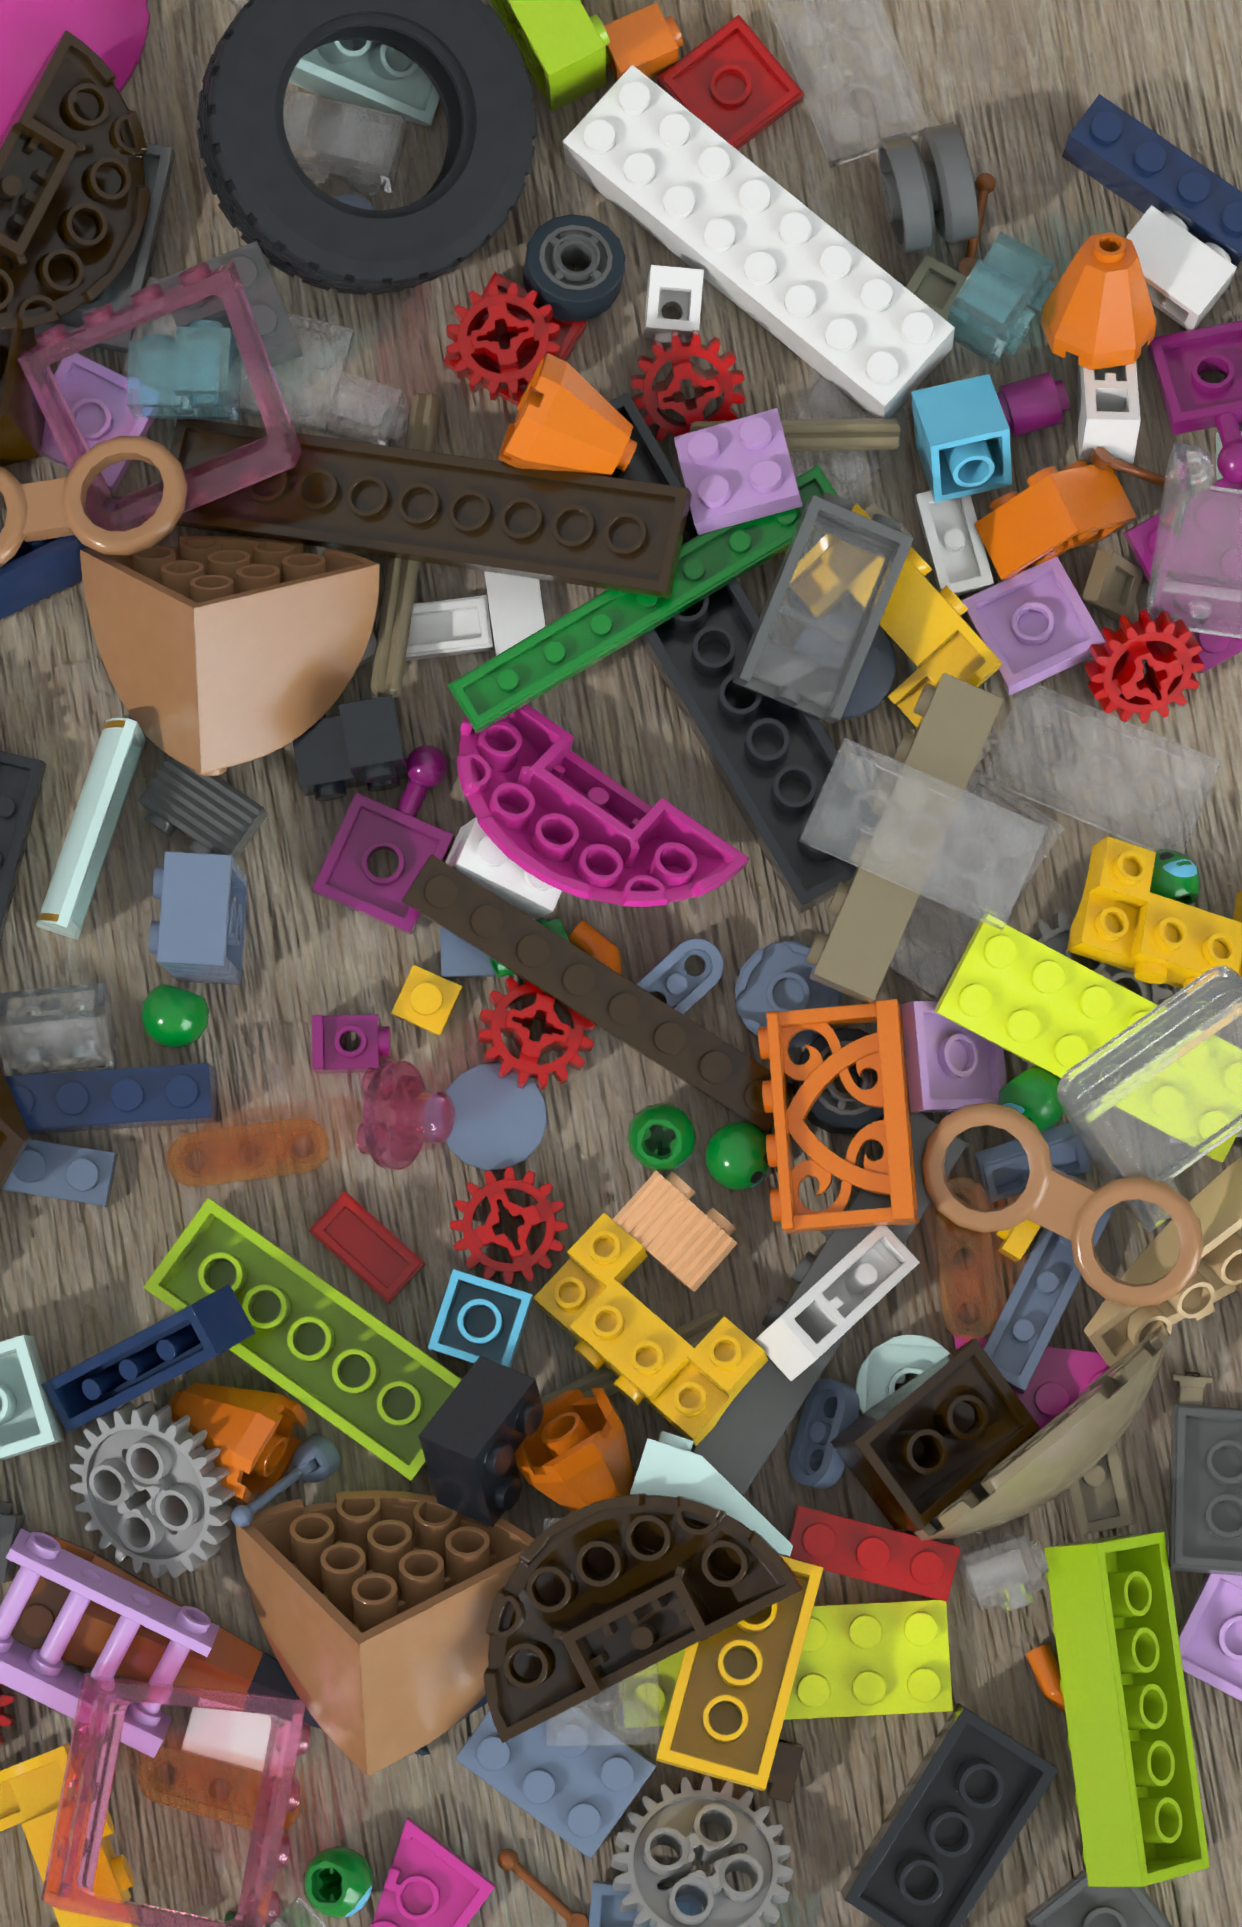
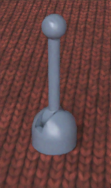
(312, 1461)

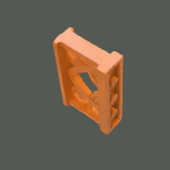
(887, 1176)

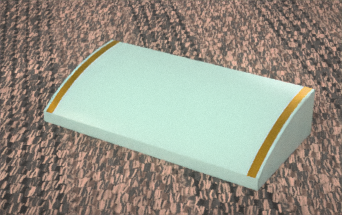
(92, 827)

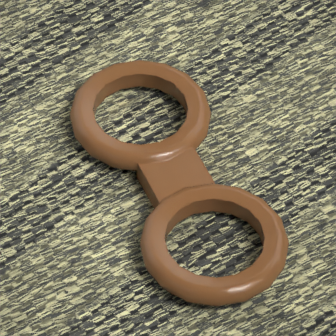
(59, 510)
(1062, 1204)

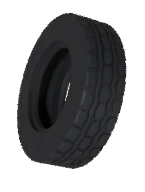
(342, 245)

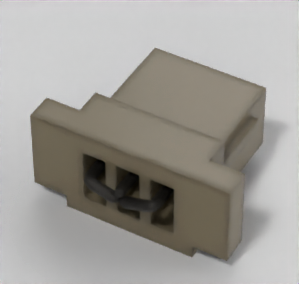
(1191, 1387)

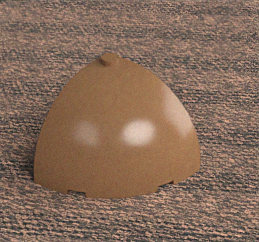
(229, 640)
(379, 1612)

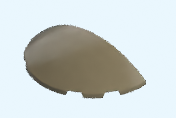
(1058, 1451)

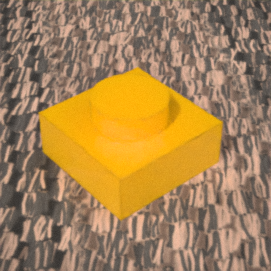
(427, 1000)
(1017, 1239)

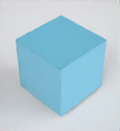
(962, 438)
(480, 1320)

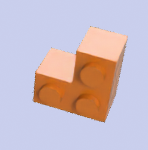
(1052, 516)

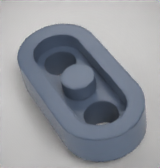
(673, 981)
(825, 1414)

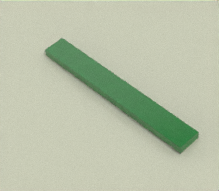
(621, 617)

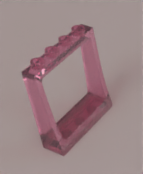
(207, 480)
(89, 1785)

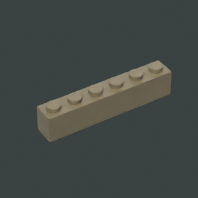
(872, 909)

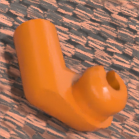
(596, 945)
(1047, 1674)

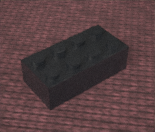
(949, 1826)

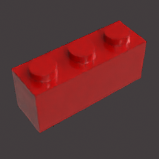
(872, 1553)

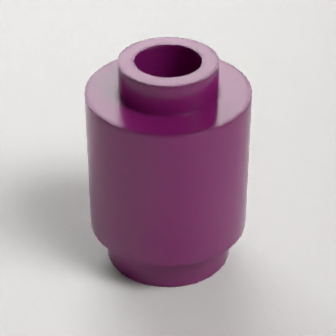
(1033, 403)

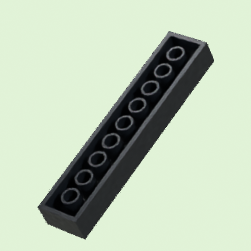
(761, 748)

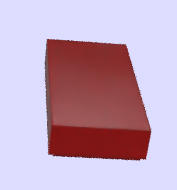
(367, 1247)

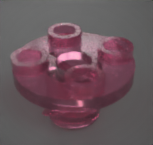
(401, 1115)

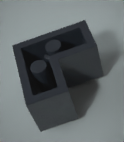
(352, 750)
(475, 1439)

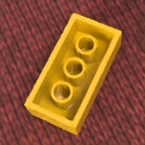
(738, 1690)

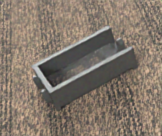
(824, 607)

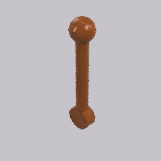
(985, 184)
(1102, 459)
(509, 1860)

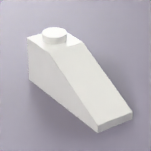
(1108, 411)
(836, 1302)

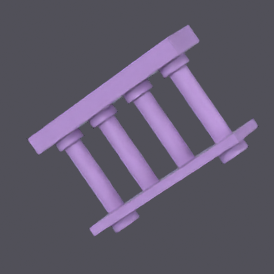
(42, 1672)

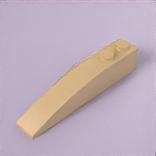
(1119, 1328)

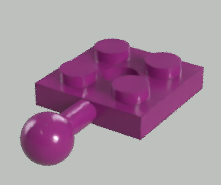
(1200, 405)
(375, 827)

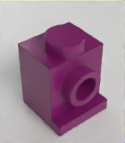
(326, 1043)

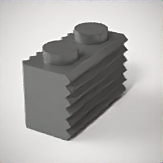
(202, 809)

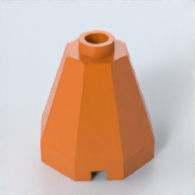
(1101, 305)
(566, 426)
(248, 1428)
(578, 1451)

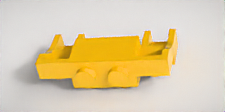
(931, 634)
(1144, 931)
(647, 1356)
(32, 1796)

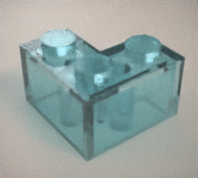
(998, 299)
(185, 375)

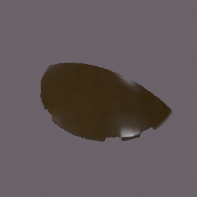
(68, 188)
(618, 1595)

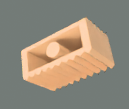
(676, 1230)

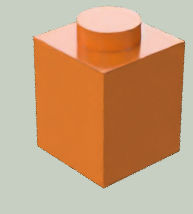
(643, 41)

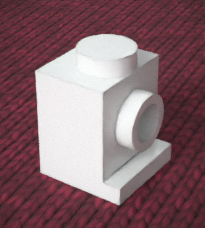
(677, 289)

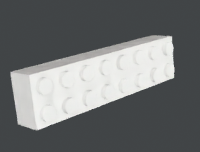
(758, 244)

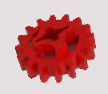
(483, 344)
(708, 383)
(1170, 663)
(511, 1024)
(485, 1234)

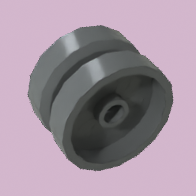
(928, 188)

